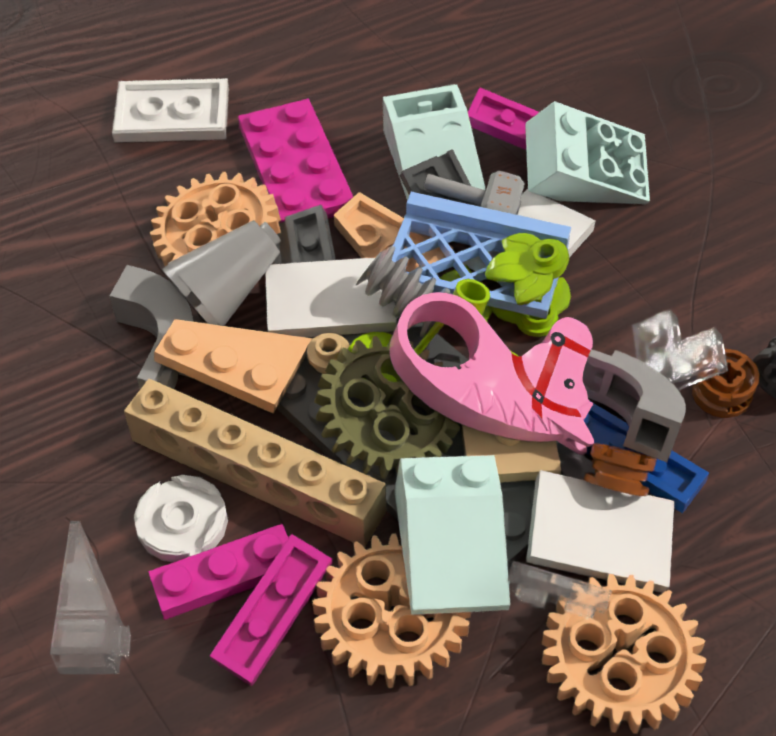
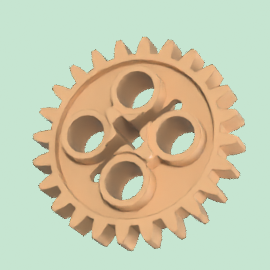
(210, 212)
(378, 647)
(653, 685)

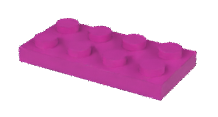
(295, 158)

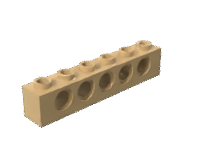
(257, 462)

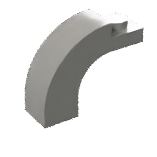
(151, 304)
(641, 396)

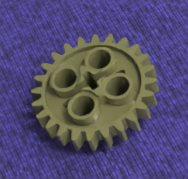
(359, 427)

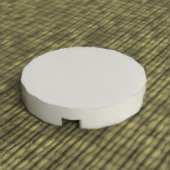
(180, 518)

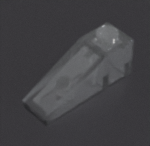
(87, 623)

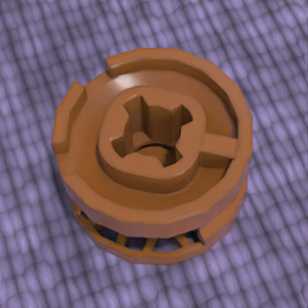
(719, 396)
(620, 469)

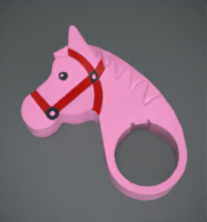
(496, 391)

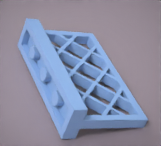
(471, 226)

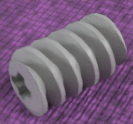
(397, 283)

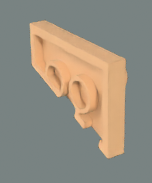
(374, 228)
(234, 360)

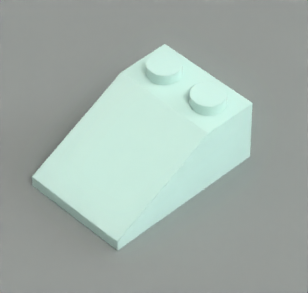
(452, 534)

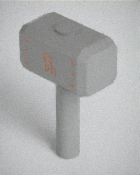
(501, 194)

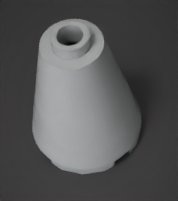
(224, 270)

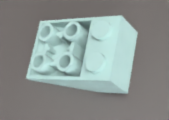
(428, 126)
(585, 158)

